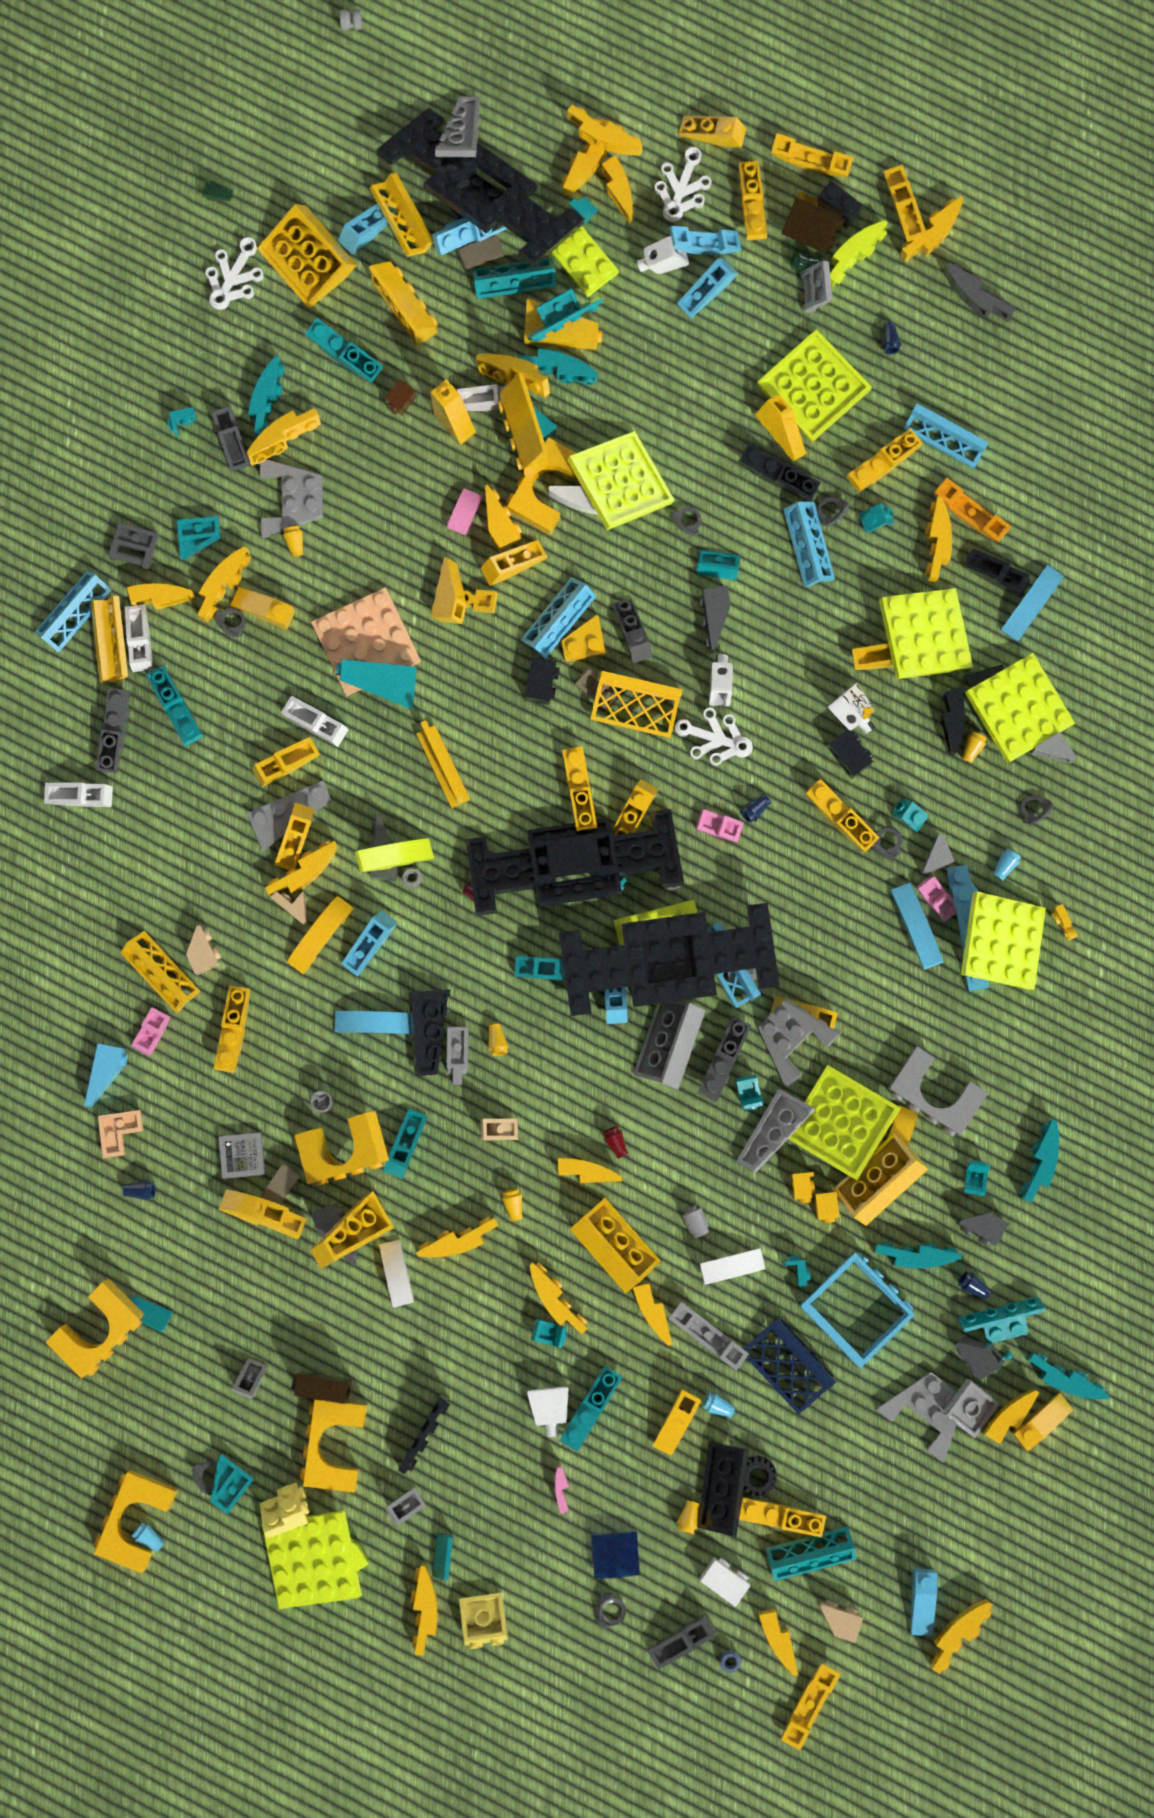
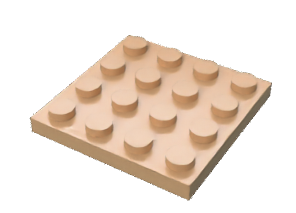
(366, 632)

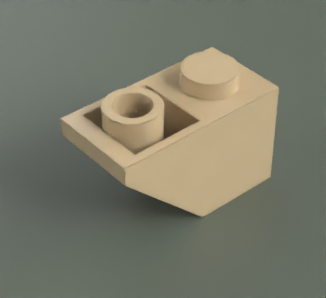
(201, 953)
(842, 1622)

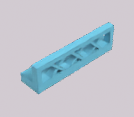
(950, 430)
(806, 543)
(66, 608)
(561, 618)
(744, 979)

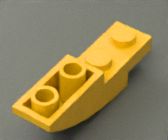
(609, 138)
(583, 167)
(752, 200)
(937, 229)
(505, 369)
(274, 437)
(885, 460)
(940, 532)
(224, 575)
(579, 788)
(841, 816)
(311, 865)
(232, 1029)
(263, 1212)
(451, 1245)
(549, 1291)
(782, 1517)
(425, 1601)
(963, 1625)

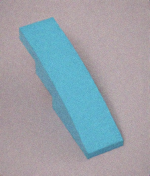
(917, 926)

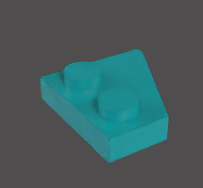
(197, 534)
(228, 1484)

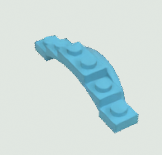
(962, 891)

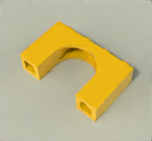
(525, 504)
(367, 1152)
(122, 1317)
(318, 1471)
(113, 1543)

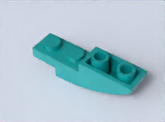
(343, 352)
(566, 366)
(266, 392)
(174, 705)
(539, 968)
(1046, 1153)
(925, 1256)
(1072, 1383)
(590, 1408)

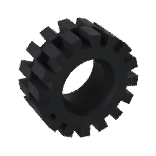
(770, 1480)

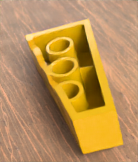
(355, 1229)

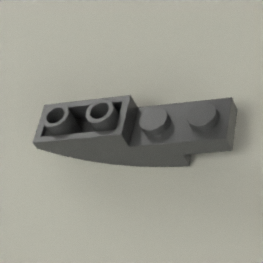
(969, 290)
(113, 731)
(724, 1059)

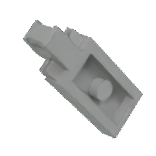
(457, 1052)

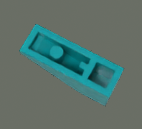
(405, 1143)

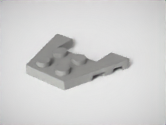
(300, 497)
(786, 1031)
(928, 1399)

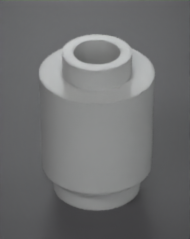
(695, 1221)

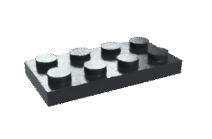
(722, 1488)

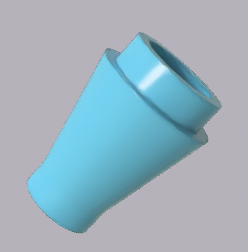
(1006, 863)
(717, 1405)
(148, 1537)

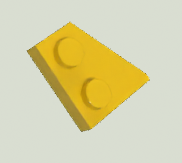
(584, 641)

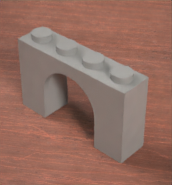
(907, 1087)

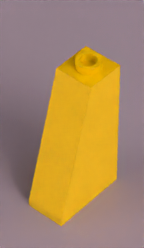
(578, 334)
(452, 412)

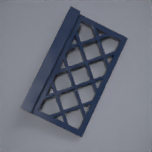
(805, 1357)

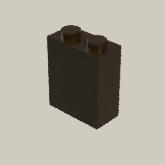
(813, 222)
(321, 1387)

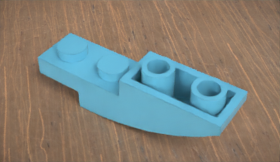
(460, 233)

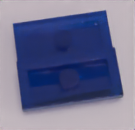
(615, 1555)

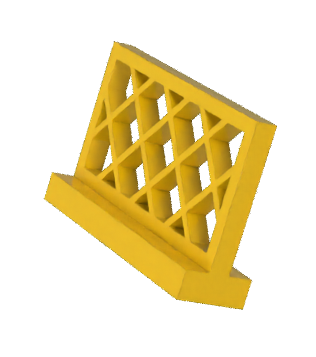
(639, 686)
(442, 765)

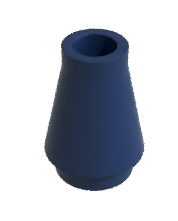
(890, 341)
(755, 808)
(141, 1190)
(972, 1284)

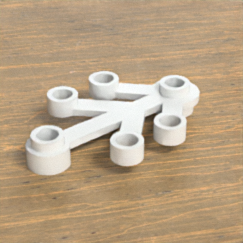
(681, 188)
(232, 277)
(717, 738)

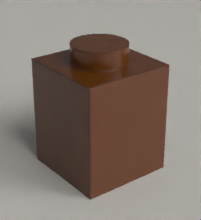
(400, 398)

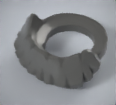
(830, 520)
(691, 530)
(234, 632)
(1030, 819)
(891, 852)
(198, 1471)
(602, 1600)

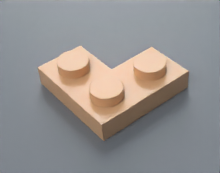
(112, 1130)

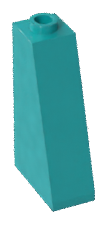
(383, 679)

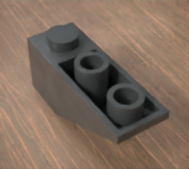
(716, 608)
(632, 630)
(382, 838)
(325, 1219)

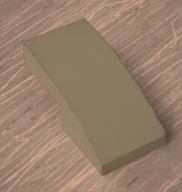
(479, 252)
(588, 685)
(280, 1185)

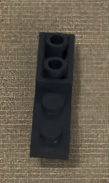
(778, 473)

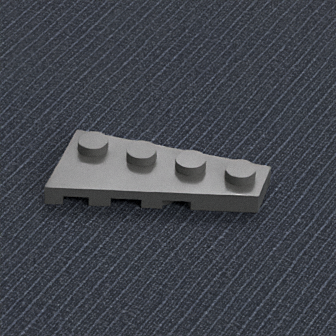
(461, 130)
(272, 819)
(777, 1124)

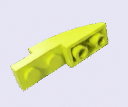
(856, 248)

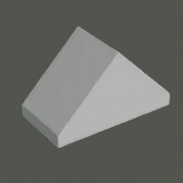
(1056, 749)
(939, 856)
(249, 1378)
(404, 1506)

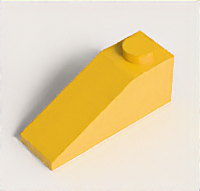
(512, 562)
(263, 607)
(294, 836)
(1042, 1422)

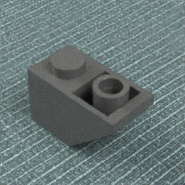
(986, 1226)
(980, 1355)

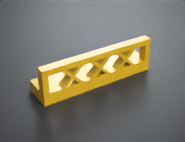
(406, 215)
(109, 640)
(156, 973)

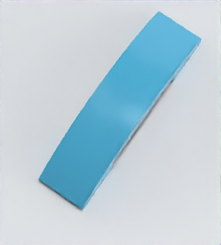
(705, 243)
(1032, 603)
(372, 1022)

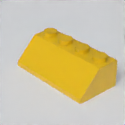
(402, 302)
(885, 1177)
(615, 1245)

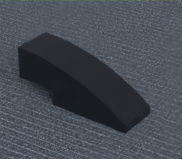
(997, 572)
(953, 719)

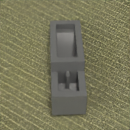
(230, 438)
(682, 1641)

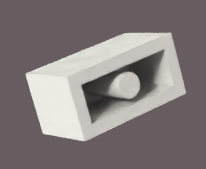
(725, 1581)

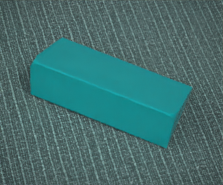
(718, 565)
(155, 1315)
(442, 1556)

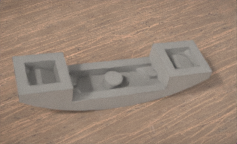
(708, 1336)

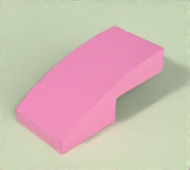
(464, 511)
(719, 825)
(937, 898)
(151, 1032)
(560, 1484)

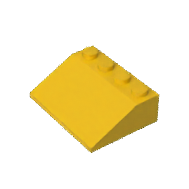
(306, 255)
(523, 426)

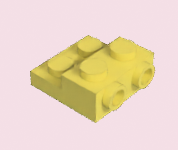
(285, 1510)
(483, 1620)

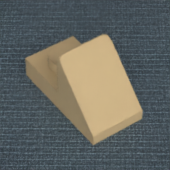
(296, 909)
(499, 1129)

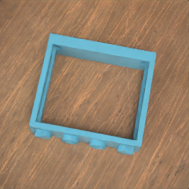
(876, 1277)

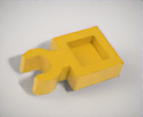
(482, 601)
(1062, 919)

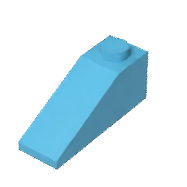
(363, 228)
(707, 287)
(369, 942)
(616, 1006)
(106, 1067)
(923, 1601)

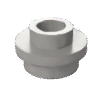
(411, 870)

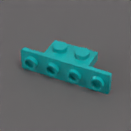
(559, 311)
(1003, 1321)

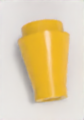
(294, 540)
(973, 745)
(497, 1042)
(513, 1203)
(688, 1519)

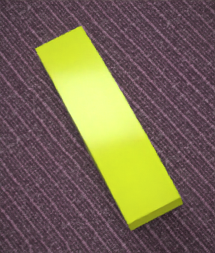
(394, 855)

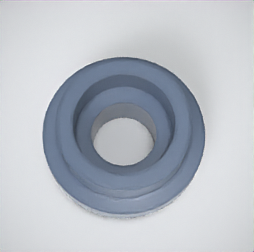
(733, 1667)

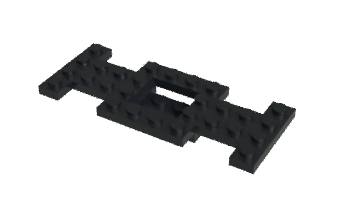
(475, 199)
(568, 852)
(669, 951)

